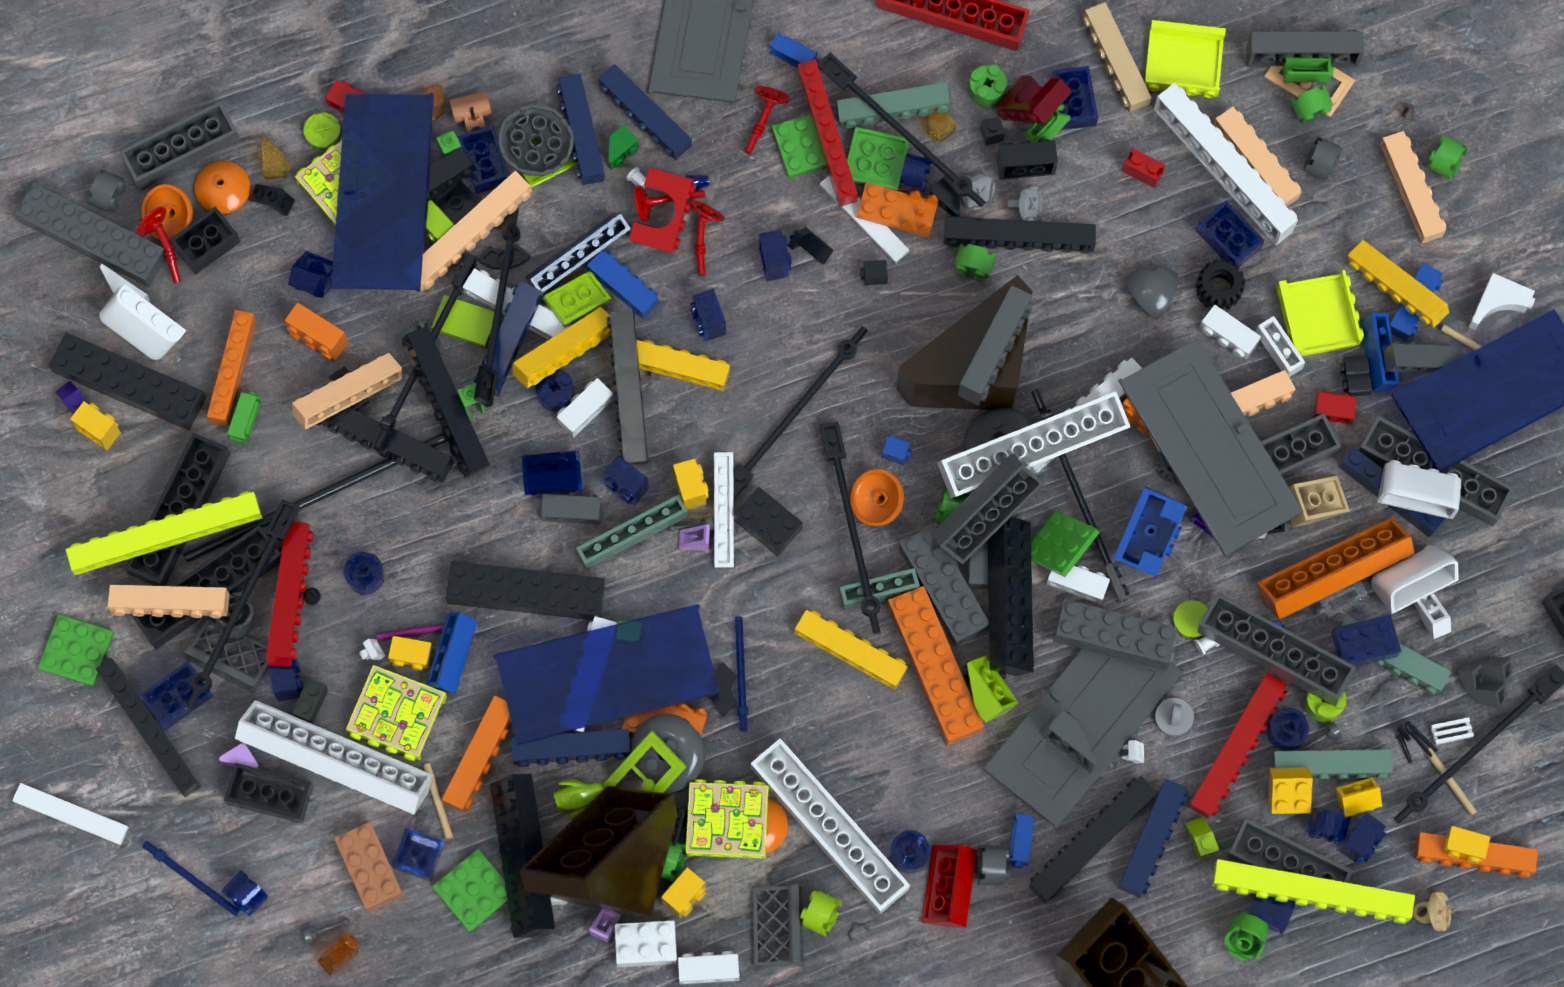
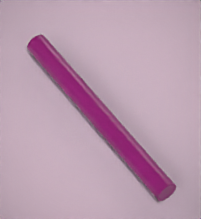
(410, 632)

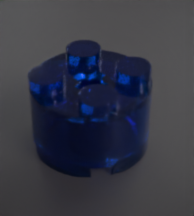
(914, 173)
(555, 400)
(371, 565)
(1298, 729)
(1328, 825)
(919, 857)
(245, 893)

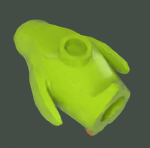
(576, 795)

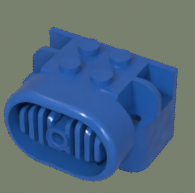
(1146, 549)

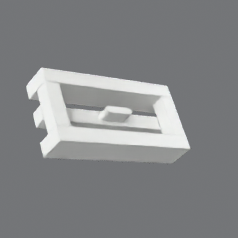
(1451, 723)

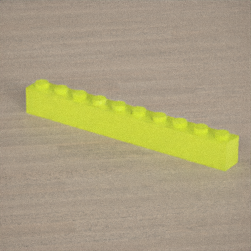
(163, 533)
(1313, 890)

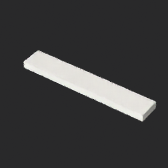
(878, 233)
(723, 510)
(70, 814)

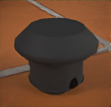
(312, 596)

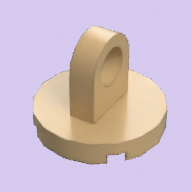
(1437, 911)

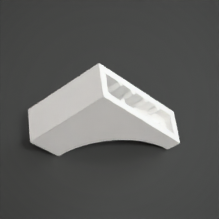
(1502, 295)

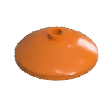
(225, 197)
(171, 199)
(867, 497)
(776, 826)

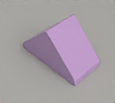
(695, 538)
(240, 755)
(604, 925)

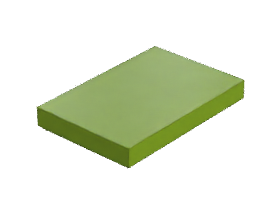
(577, 298)
(466, 322)

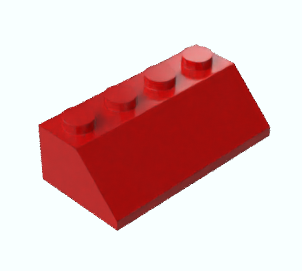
(949, 885)

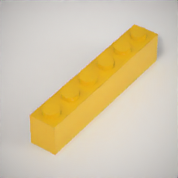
(1398, 284)
(562, 348)
(683, 365)
(851, 649)

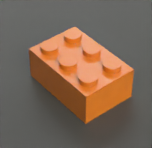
(316, 332)

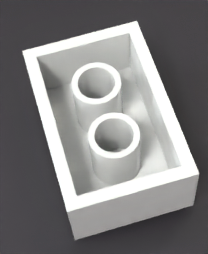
(645, 944)

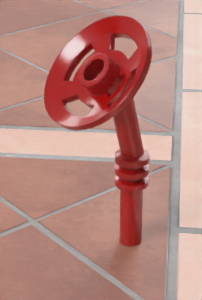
(771, 97)
(645, 202)
(706, 214)
(155, 224)

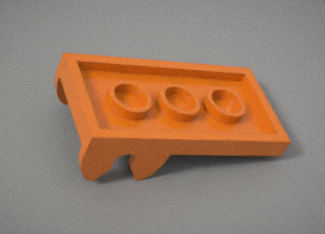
(898, 209)
(696, 717)

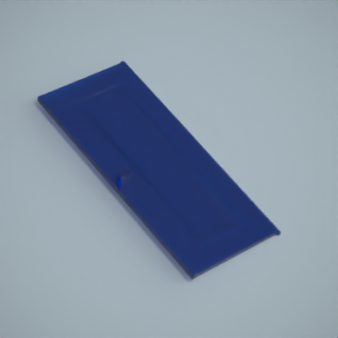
(382, 191)
(1487, 392)
(607, 674)

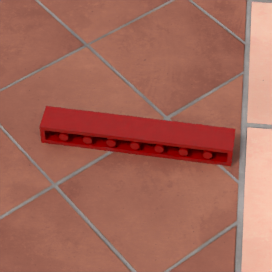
(827, 133)
(289, 596)
(1237, 746)

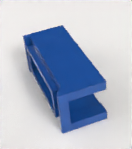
(791, 51)
(1021, 840)

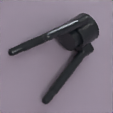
(1409, 732)
(681, 822)

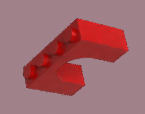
(679, 189)

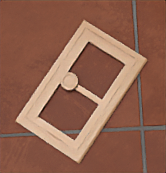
(1346, 83)

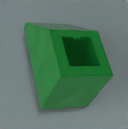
(621, 145)

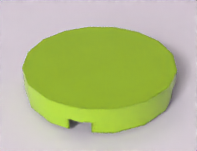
(322, 130)
(1188, 617)

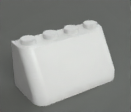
(140, 323)
(1420, 489)
(1415, 578)

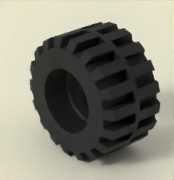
(1220, 270)

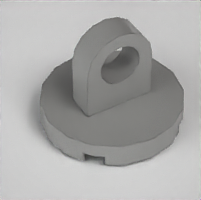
(983, 186)
(1029, 203)
(1174, 717)

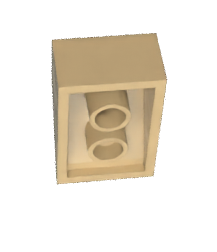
(1319, 500)

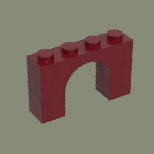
(1030, 102)

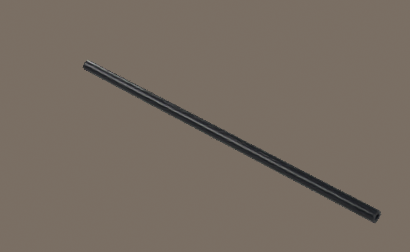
(304, 502)

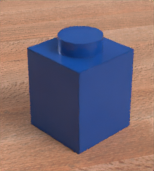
(896, 450)

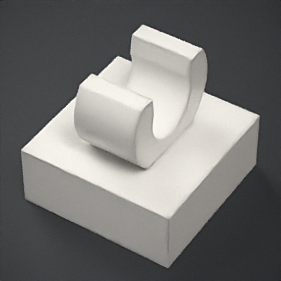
(372, 650)
(1135, 751)

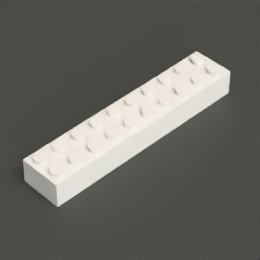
(1225, 164)
(1036, 442)
(334, 757)
(830, 826)

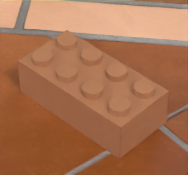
(369, 867)

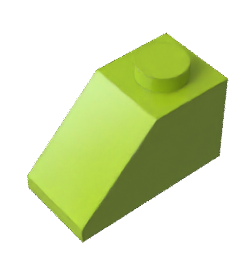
(437, 223)
(1202, 838)

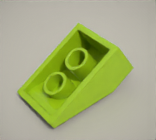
(989, 691)

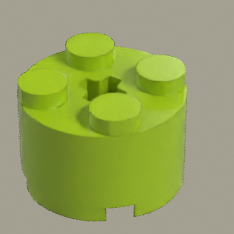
(1321, 710)
(821, 912)

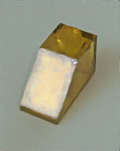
(940, 126)
(273, 161)

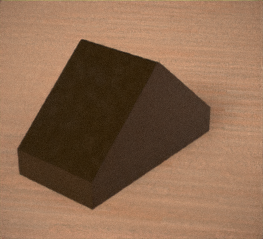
(935, 372)
(608, 853)
(1114, 953)

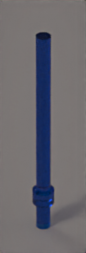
(742, 710)
(161, 856)

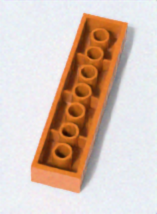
(1335, 568)
(935, 665)

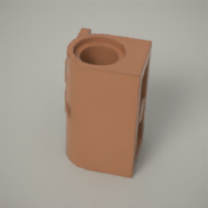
(471, 110)

